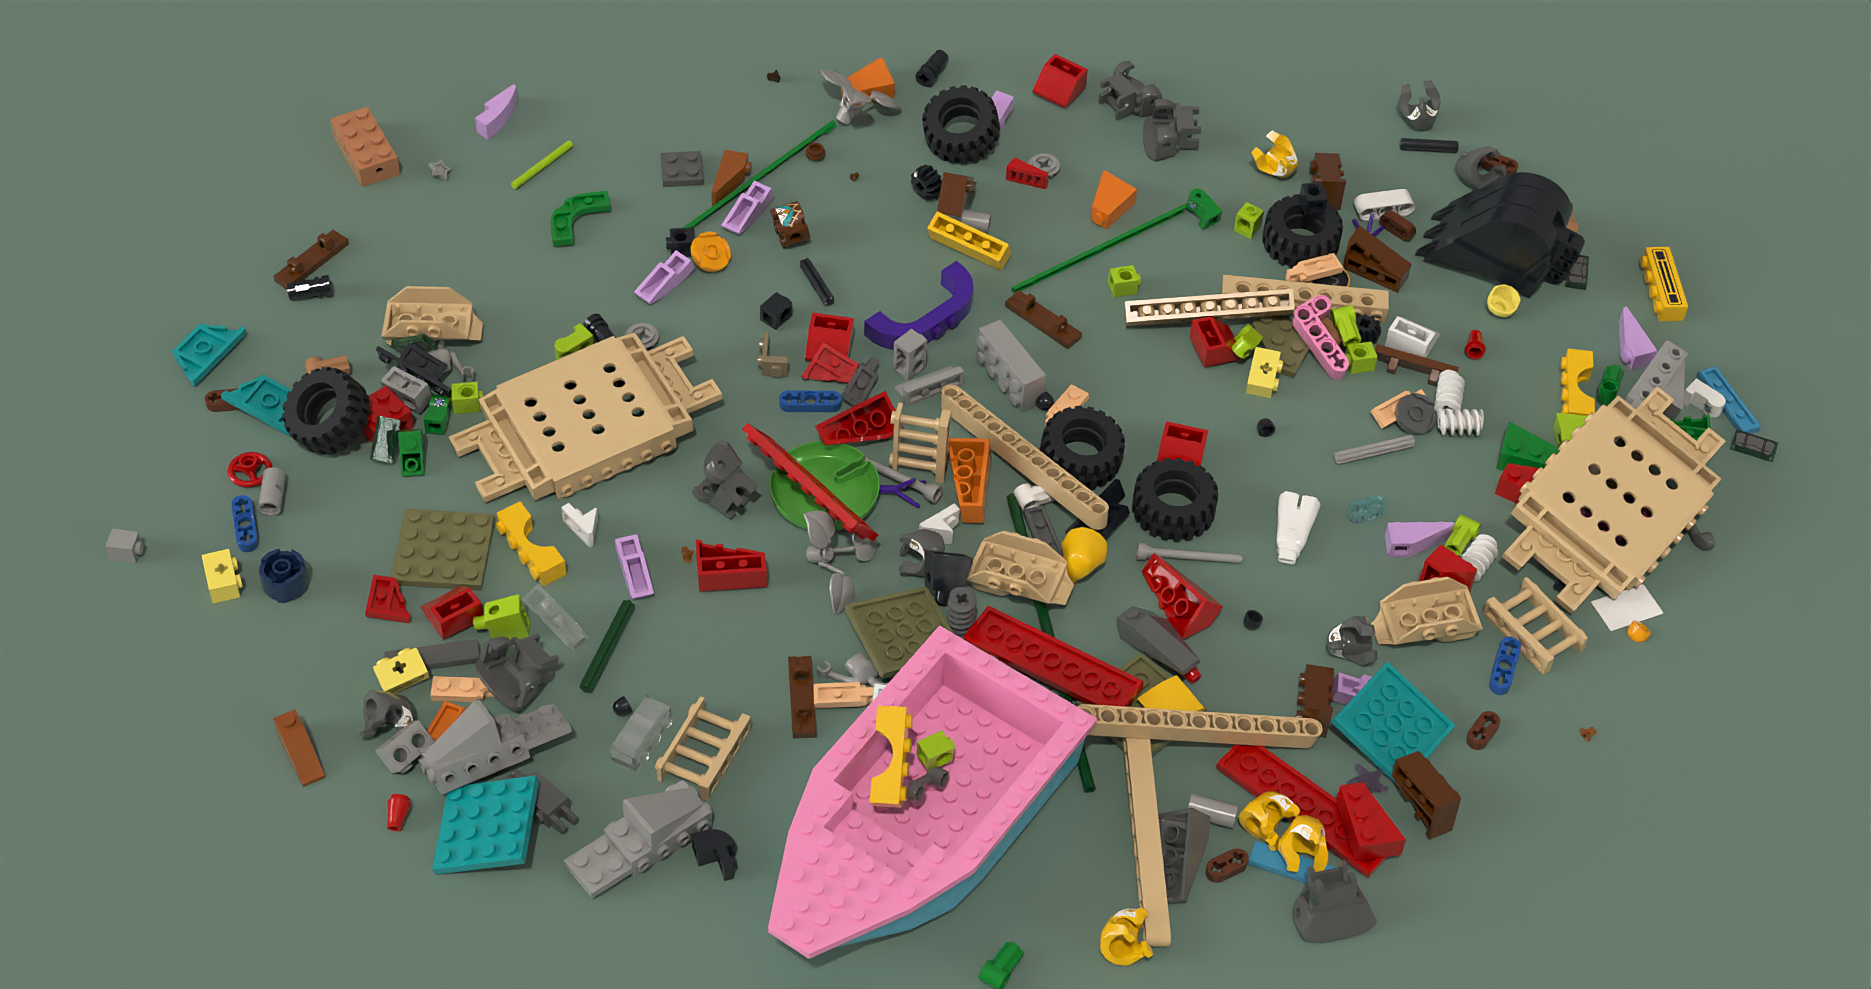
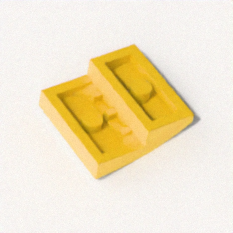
(1170, 695)

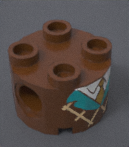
(790, 224)

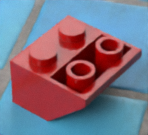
(1060, 81)
(832, 330)
(1212, 341)
(1182, 442)
(1446, 563)
(453, 611)

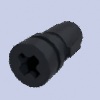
(929, 71)
(309, 288)
(598, 327)

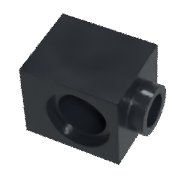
(1313, 198)
(680, 240)
(776, 310)

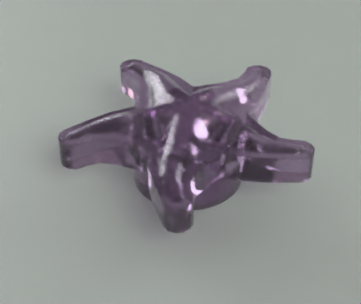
(1370, 779)

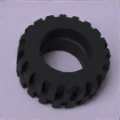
(957, 103)
(1292, 247)
(311, 395)
(1087, 426)
(1177, 478)

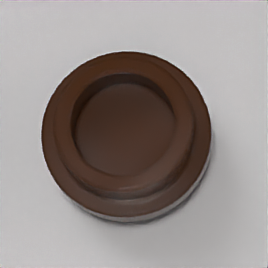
(815, 151)

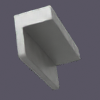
(929, 384)

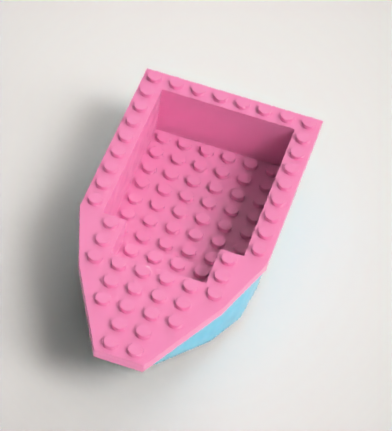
(885, 870)

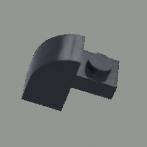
(715, 846)

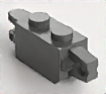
(550, 803)

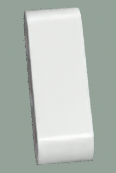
(1380, 202)

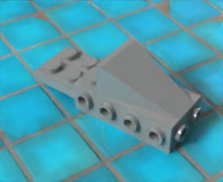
(1667, 373)
(479, 737)
(645, 835)

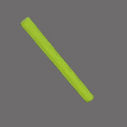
(542, 164)

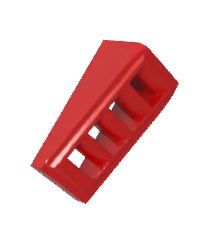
(1020, 172)

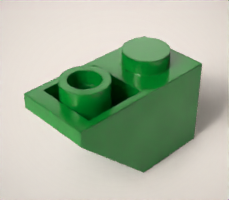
(411, 452)

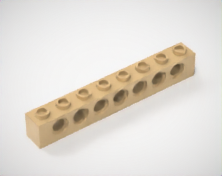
(1363, 300)
(1219, 306)

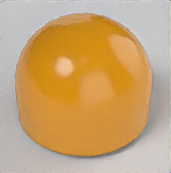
(1638, 632)

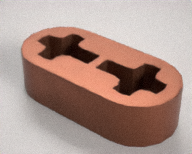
(1501, 160)
(1397, 225)
(220, 405)
(1479, 728)
(1225, 863)

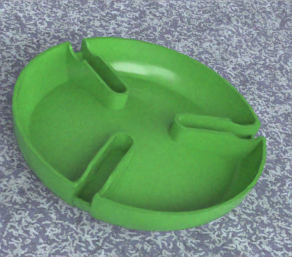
(836, 467)

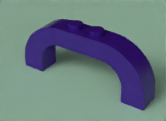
(932, 325)

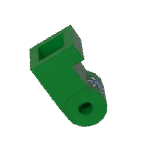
(1204, 208)
(437, 413)

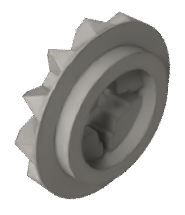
(1042, 160)
(650, 332)

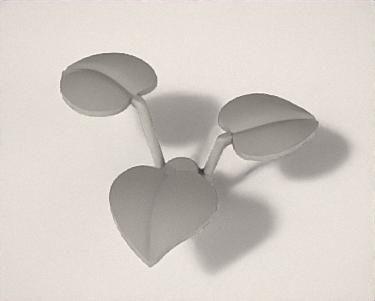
(848, 108)
(820, 530)

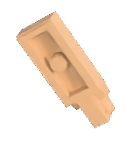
(1314, 268)
(1070, 398)
(1385, 413)
(458, 689)
(842, 695)

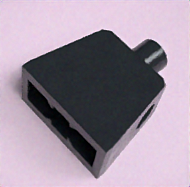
(945, 572)

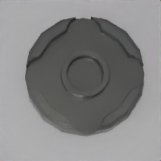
(1415, 414)

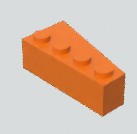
(970, 470)

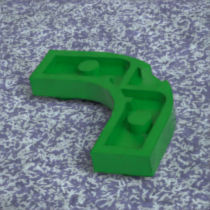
(573, 208)

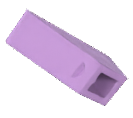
(1414, 537)

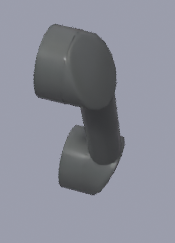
(1703, 541)
(935, 776)

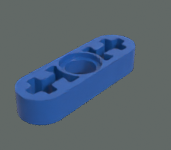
(795, 395)
(251, 529)
(1506, 673)

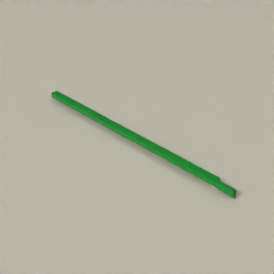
(826, 129)
(1099, 249)

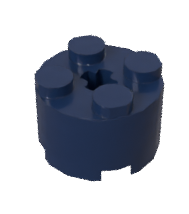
(283, 575)

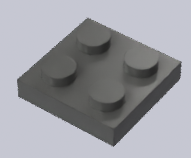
(681, 169)

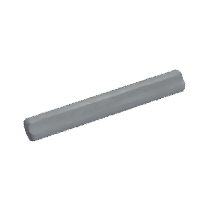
(1373, 449)

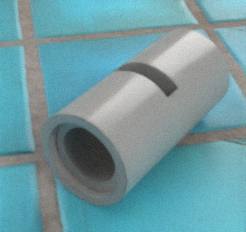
(975, 219)
(271, 491)
(1219, 811)

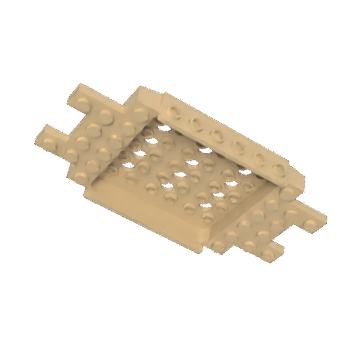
(524, 456)
(1572, 543)

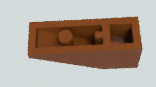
(730, 174)
(298, 747)

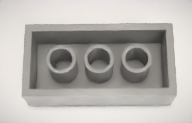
(1010, 365)

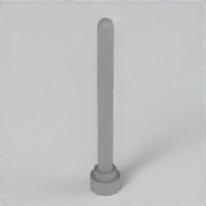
(930, 491)
(1146, 551)

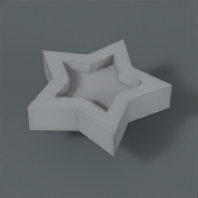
(439, 169)

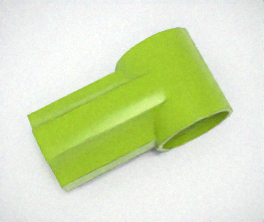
(1345, 321)
(1463, 532)

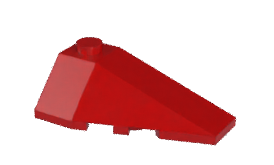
(860, 423)
(1183, 602)

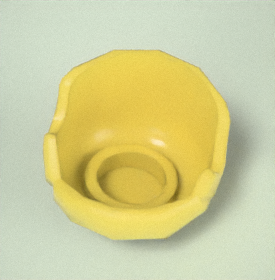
(1503, 300)

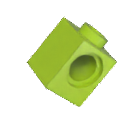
(1248, 220)
(1123, 281)
(1361, 357)
(466, 397)
(935, 750)

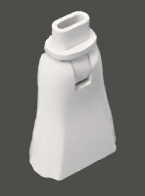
(1294, 524)

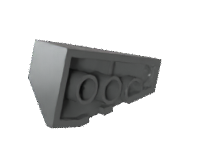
(1156, 638)
(1183, 843)

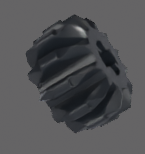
(926, 182)
(1368, 328)

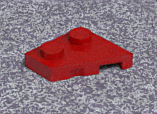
(830, 366)
(386, 600)

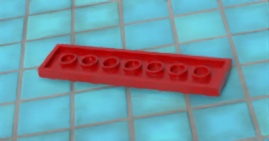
(809, 483)
(1052, 660)
(1262, 771)

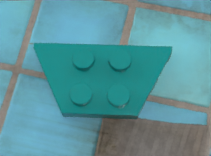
(205, 349)
(261, 399)

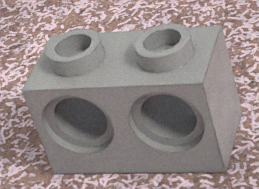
(909, 354)
(408, 389)
(403, 743)

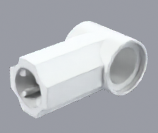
(1031, 496)

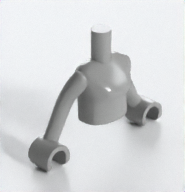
(446, 356)
(858, 666)

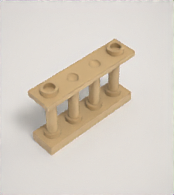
(940, 439)
(1509, 626)
(717, 764)

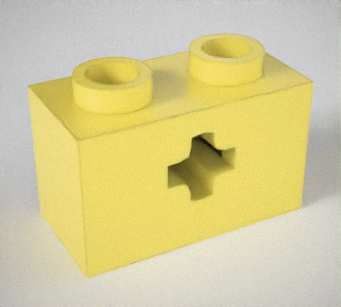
(1268, 362)
(221, 576)
(410, 663)

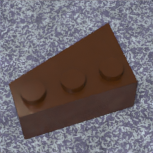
(1327, 170)
(955, 193)
(1375, 261)
(1316, 695)
(1429, 792)

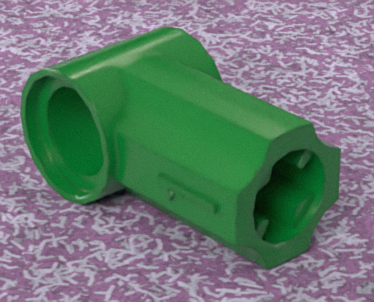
(1609, 384)
(998, 971)

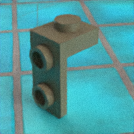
(771, 365)

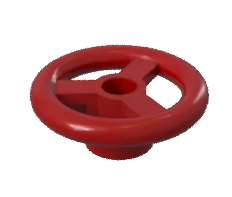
(248, 465)

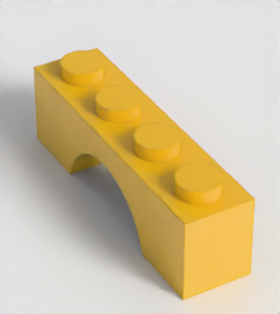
(1577, 369)
(543, 562)
(888, 787)

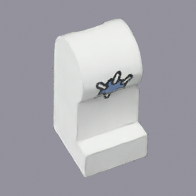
(1704, 398)

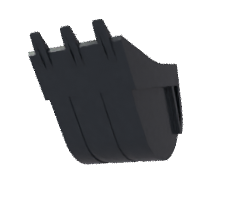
(1508, 232)

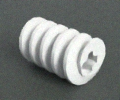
(1449, 391)
(1460, 421)
(1481, 554)

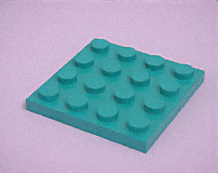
(1392, 720)
(486, 825)

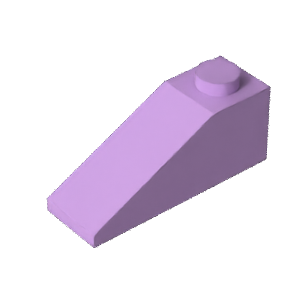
(1635, 346)

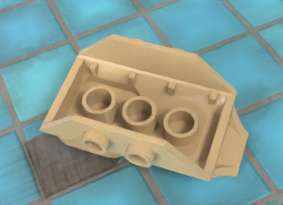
(433, 312)
(1020, 567)
(1427, 611)

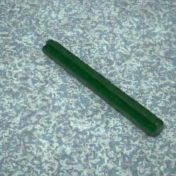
(607, 646)

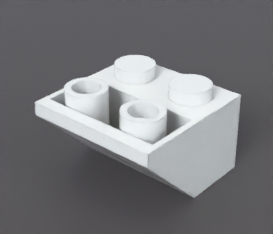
(1411, 337)

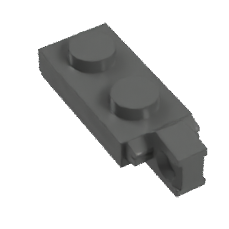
(861, 382)

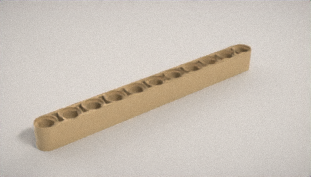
(1025, 457)
(1254, 730)
(1147, 841)

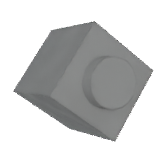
(124, 546)

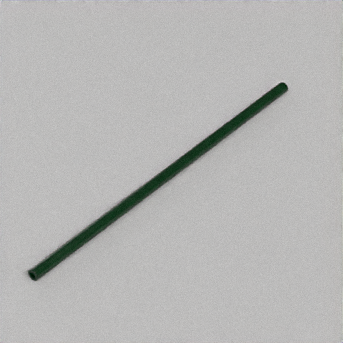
(1046, 627)

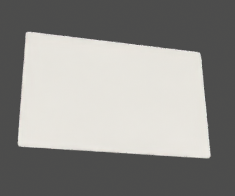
(1627, 607)

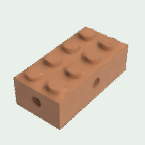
(365, 146)

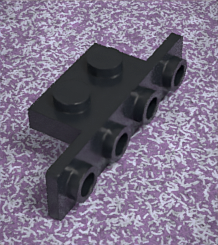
(420, 365)
(1116, 514)

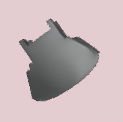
(1128, 93)
(1164, 135)
(724, 480)
(517, 678)
(1339, 909)

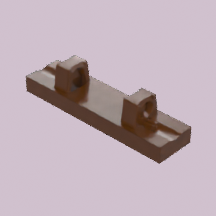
(312, 259)
(1043, 319)
(1413, 362)
(802, 697)

